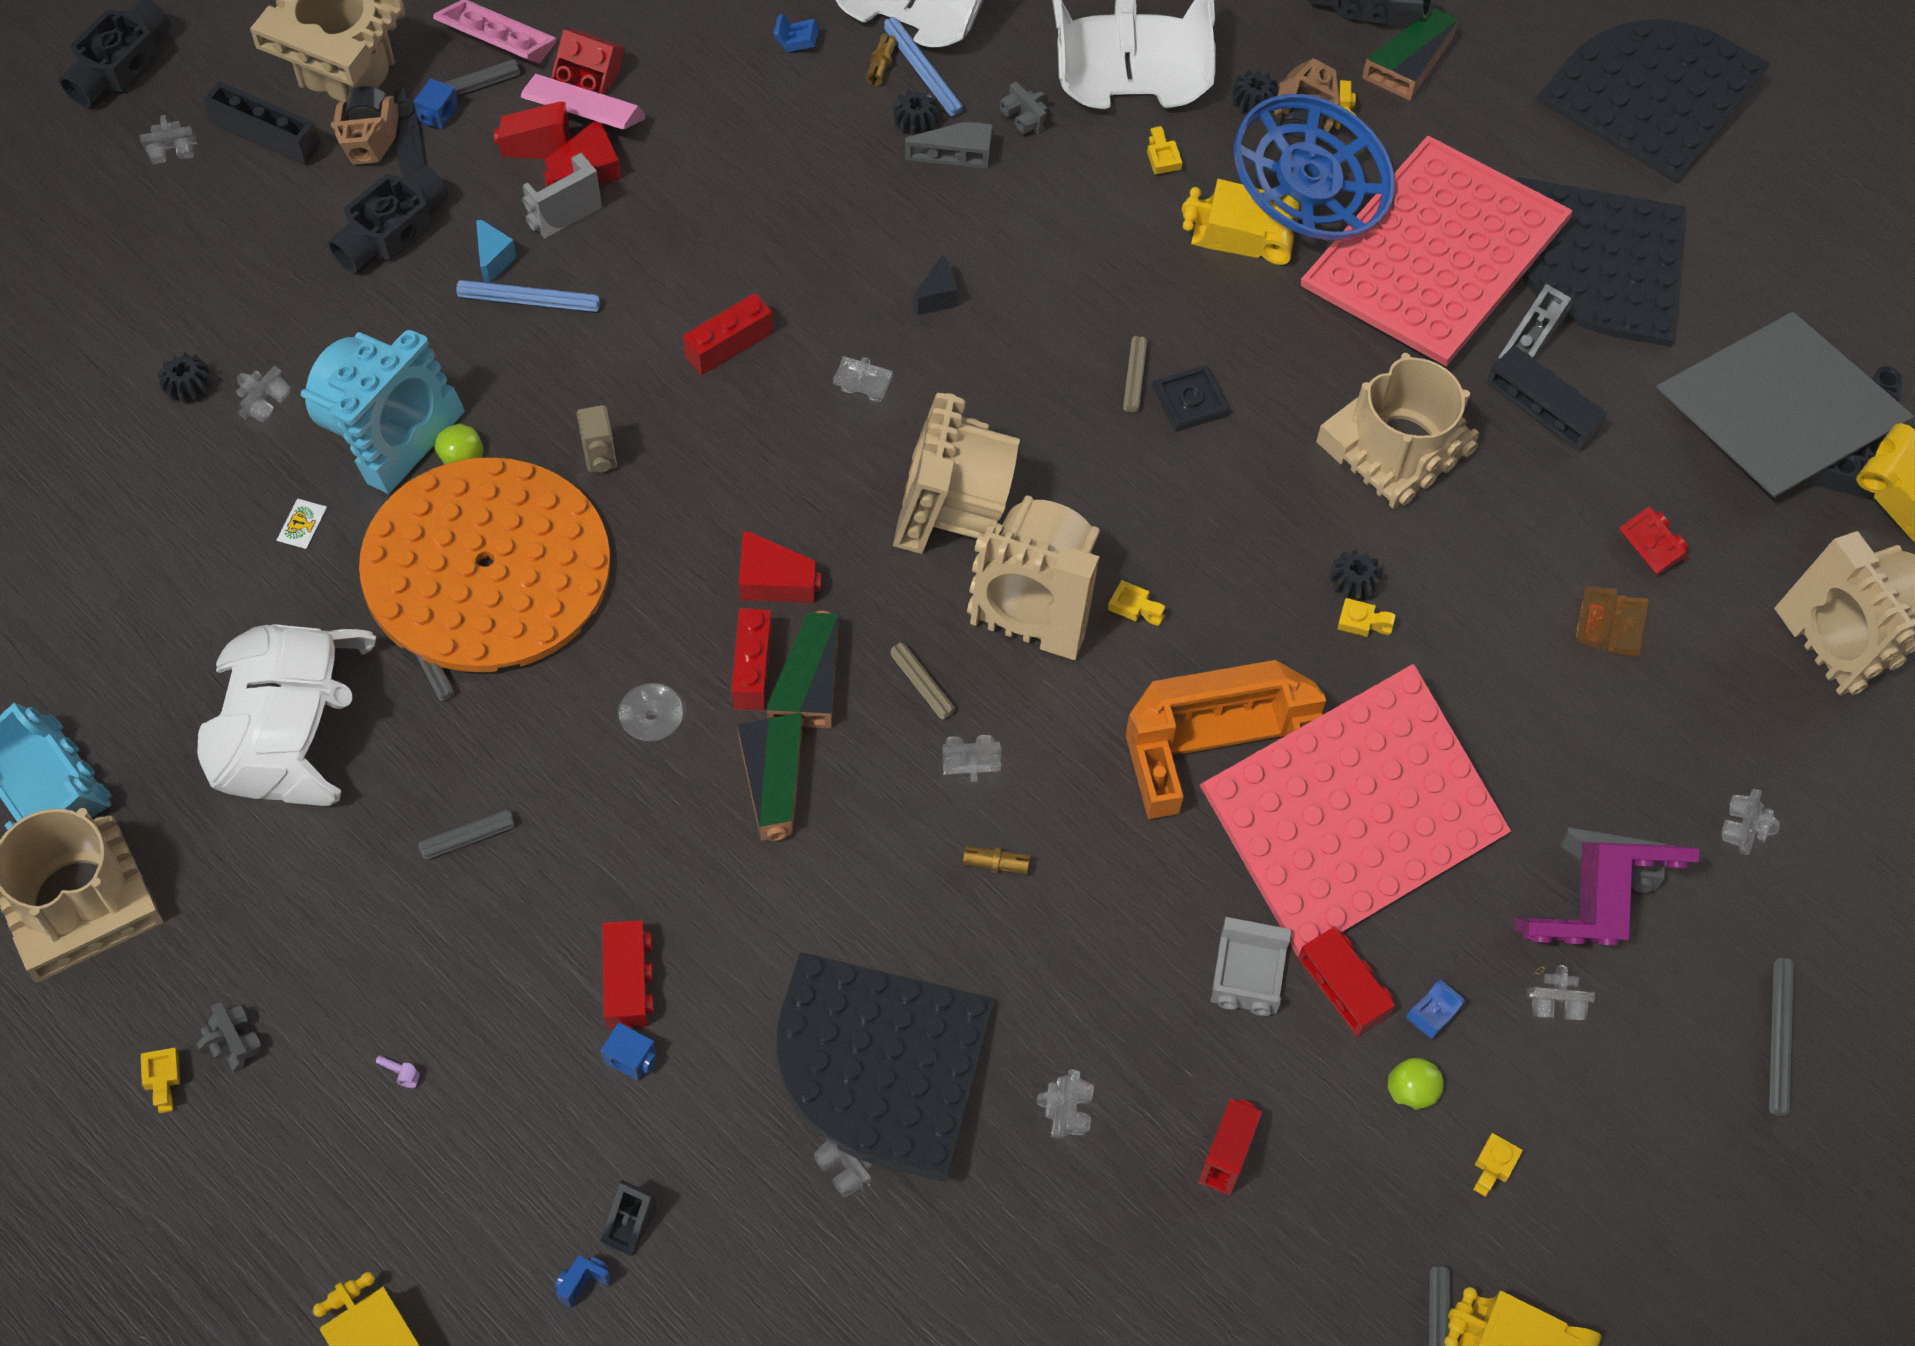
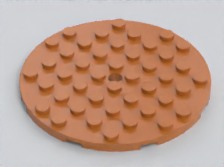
(472, 618)

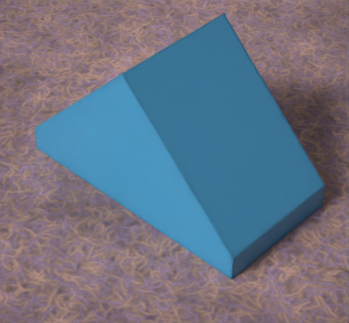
(495, 251)

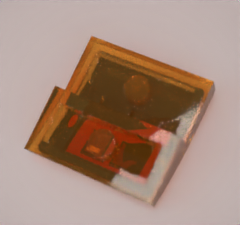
(1612, 621)

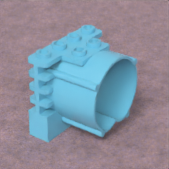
(382, 402)

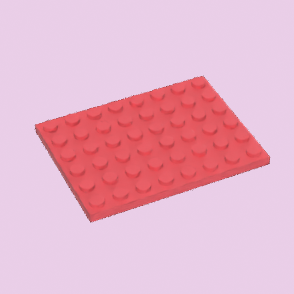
(1440, 251)
(1355, 808)

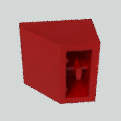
(587, 61)

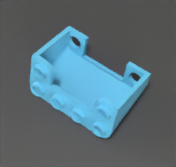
(43, 767)

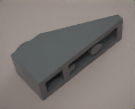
(956, 144)
(1540, 322)
(1643, 878)

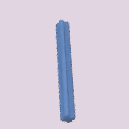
(924, 67)
(528, 295)

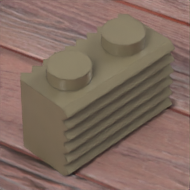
(597, 439)

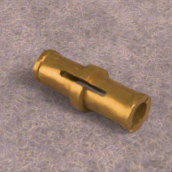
(881, 59)
(996, 860)

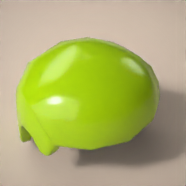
(458, 444)
(1416, 1083)

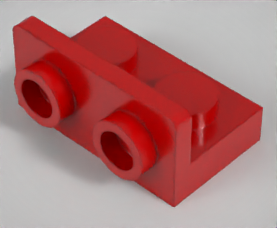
(1654, 542)

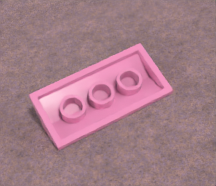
(497, 29)
(583, 102)

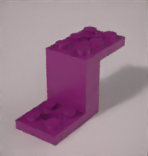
(1605, 892)

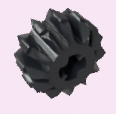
(1252, 89)
(916, 112)
(184, 377)
(1356, 575)

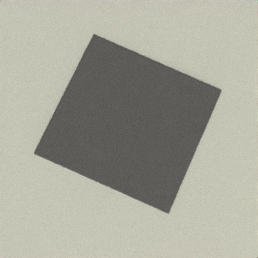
(1784, 403)

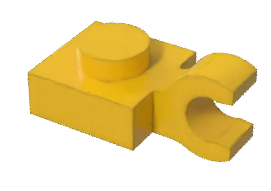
(1346, 98)
(1162, 154)
(1133, 601)
(1360, 617)
(159, 1072)
(1496, 1161)

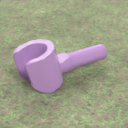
(407, 1076)

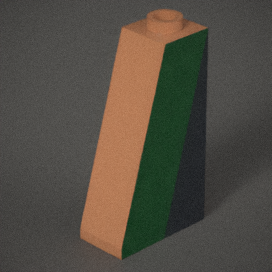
(1411, 55)
(809, 673)
(772, 768)

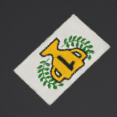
(301, 523)

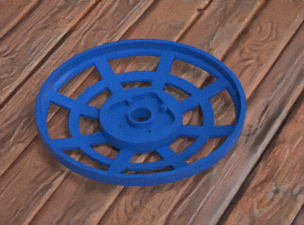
(1323, 166)

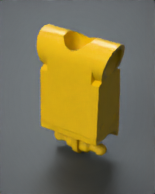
(1237, 225)
(1893, 476)
(367, 1323)
(1510, 1323)

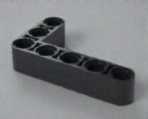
(1843, 474)

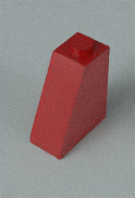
(533, 132)
(595, 148)
(775, 572)
(1230, 1146)

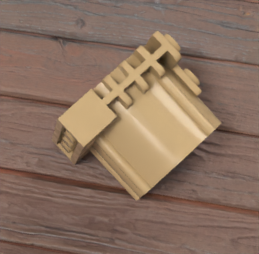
(331, 41)
(1391, 459)
(955, 476)
(1036, 575)
(1855, 610)
(78, 921)

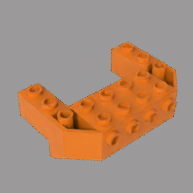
(1212, 713)

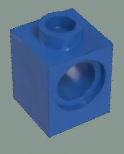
(436, 104)
(629, 1052)

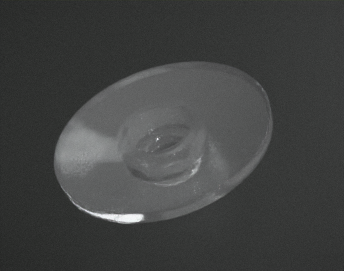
(649, 700)

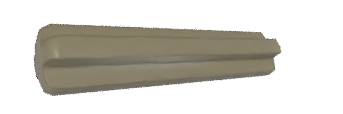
(1135, 374)
(922, 680)

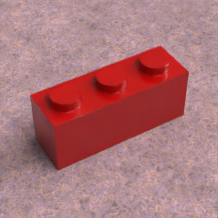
(728, 334)
(751, 659)
(626, 974)
(1346, 981)

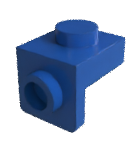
(795, 35)
(1435, 1009)
(572, 1281)

